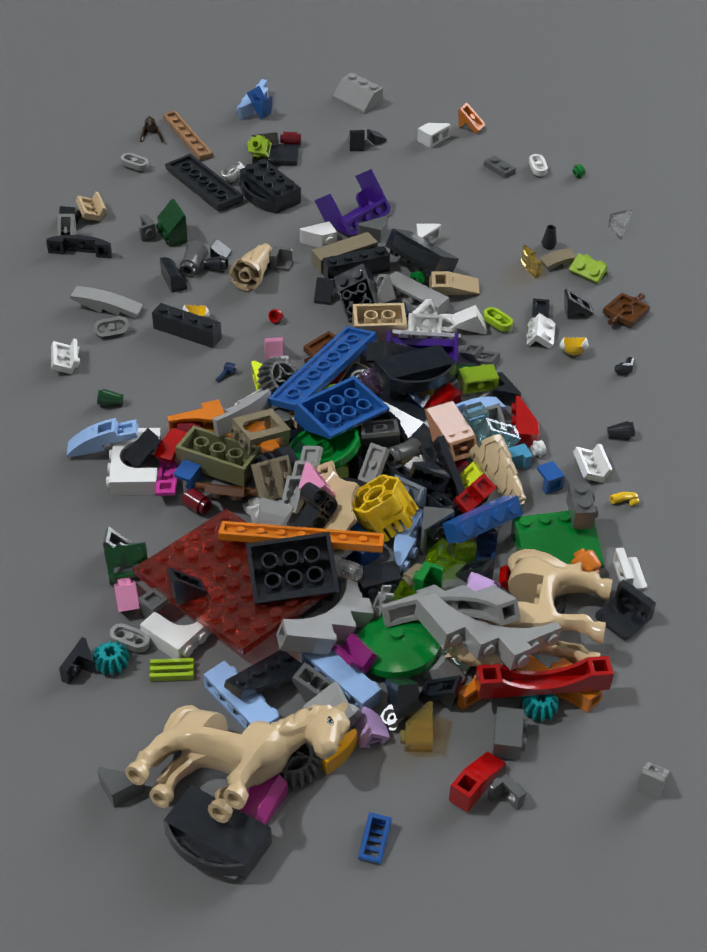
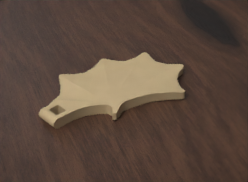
(344, 493)

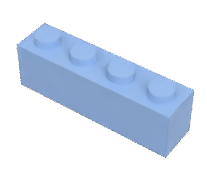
(355, 685)
(243, 710)

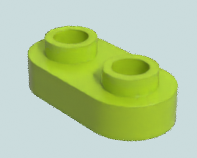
(498, 319)

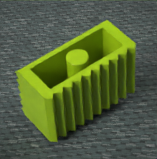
(478, 378)

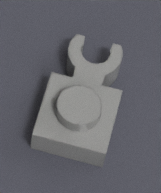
(382, 598)

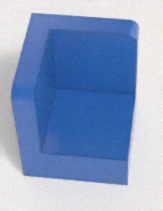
(189, 472)
(552, 477)

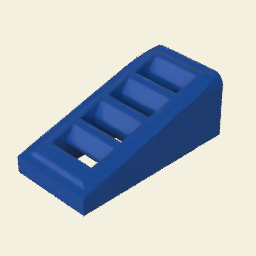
(379, 820)

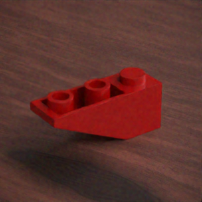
(525, 423)
(475, 780)

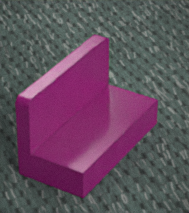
(356, 653)

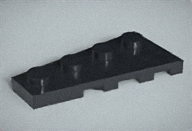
(264, 674)

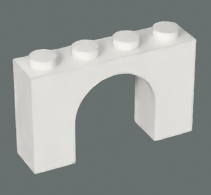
(129, 480)
(174, 639)

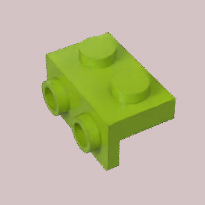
(588, 268)

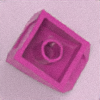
(265, 799)

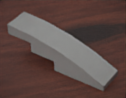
(111, 302)
(248, 405)
(291, 492)

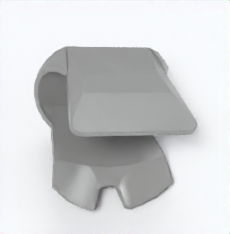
(276, 513)
(333, 696)

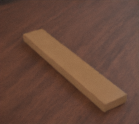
(188, 136)

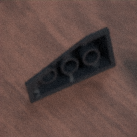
(410, 419)

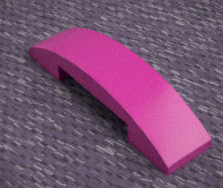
(166, 483)

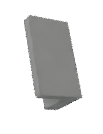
(373, 462)

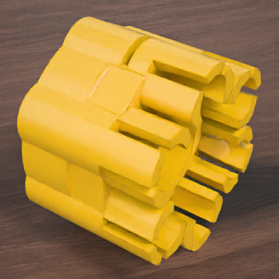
(384, 503)

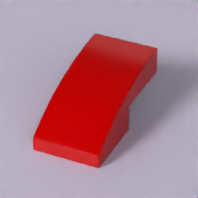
(166, 449)
(475, 494)

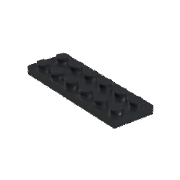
(204, 182)

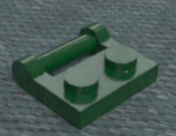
(124, 556)

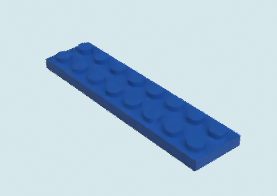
(322, 367)

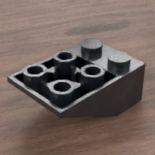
(356, 287)

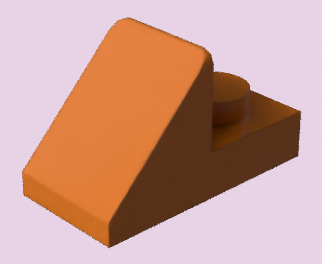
(469, 116)

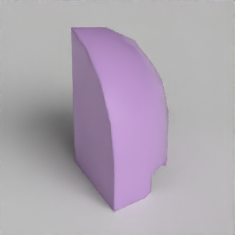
(370, 728)

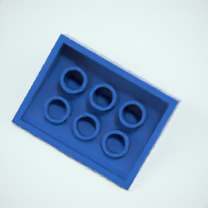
(338, 408)

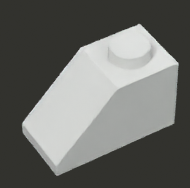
(433, 133)
(318, 235)

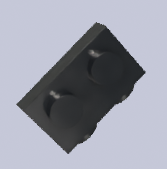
(626, 611)

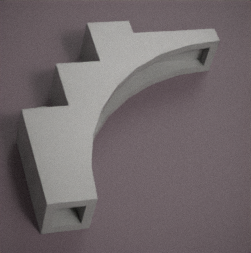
(486, 603)
(321, 632)
(480, 638)

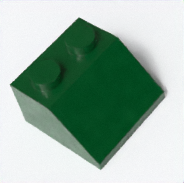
(172, 224)

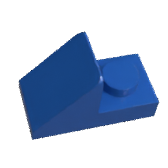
(260, 103)

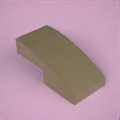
(558, 257)

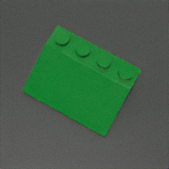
(554, 535)

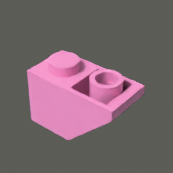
(126, 595)

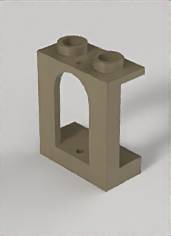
(274, 429)

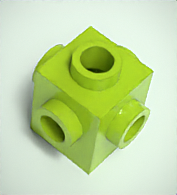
(259, 146)

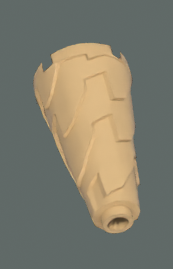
(249, 269)
(498, 466)

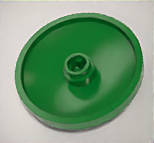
(338, 449)
(401, 649)

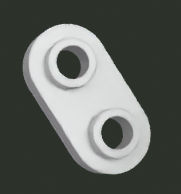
(538, 165)

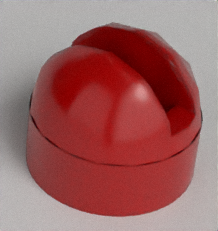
(275, 315)

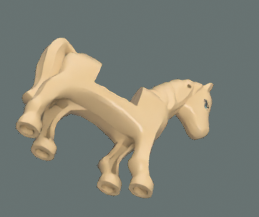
(537, 582)
(245, 757)

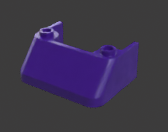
(371, 206)
(448, 345)

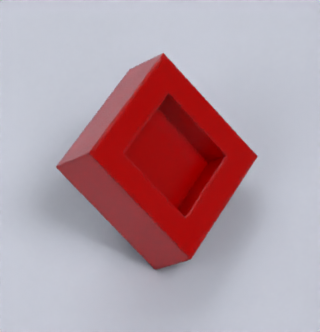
(504, 575)

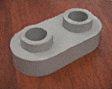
(135, 161)
(110, 325)
(131, 637)

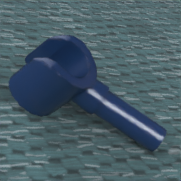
(228, 368)

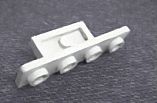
(424, 324)

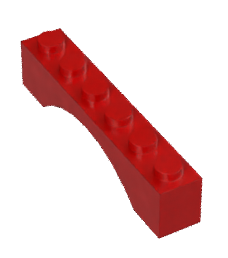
(582, 676)

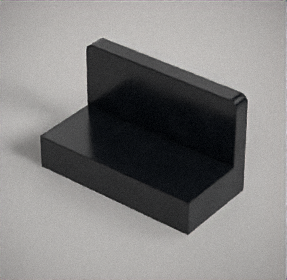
(142, 448)

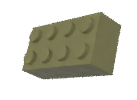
(217, 456)

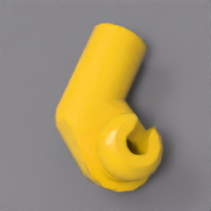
(624, 496)

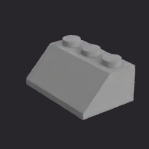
(358, 93)

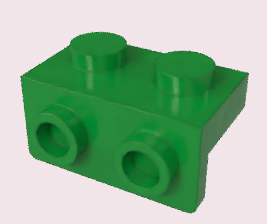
(428, 575)

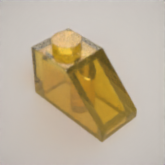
(419, 730)

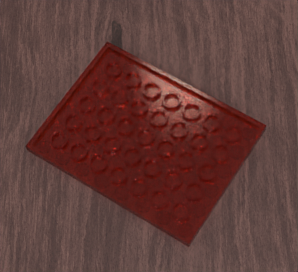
(224, 570)

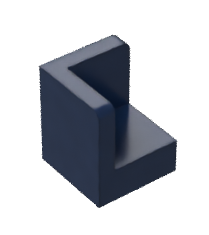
(414, 399)

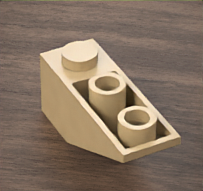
(453, 283)

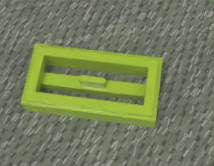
(171, 666)

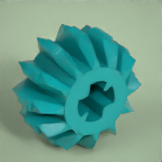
(111, 657)
(540, 706)

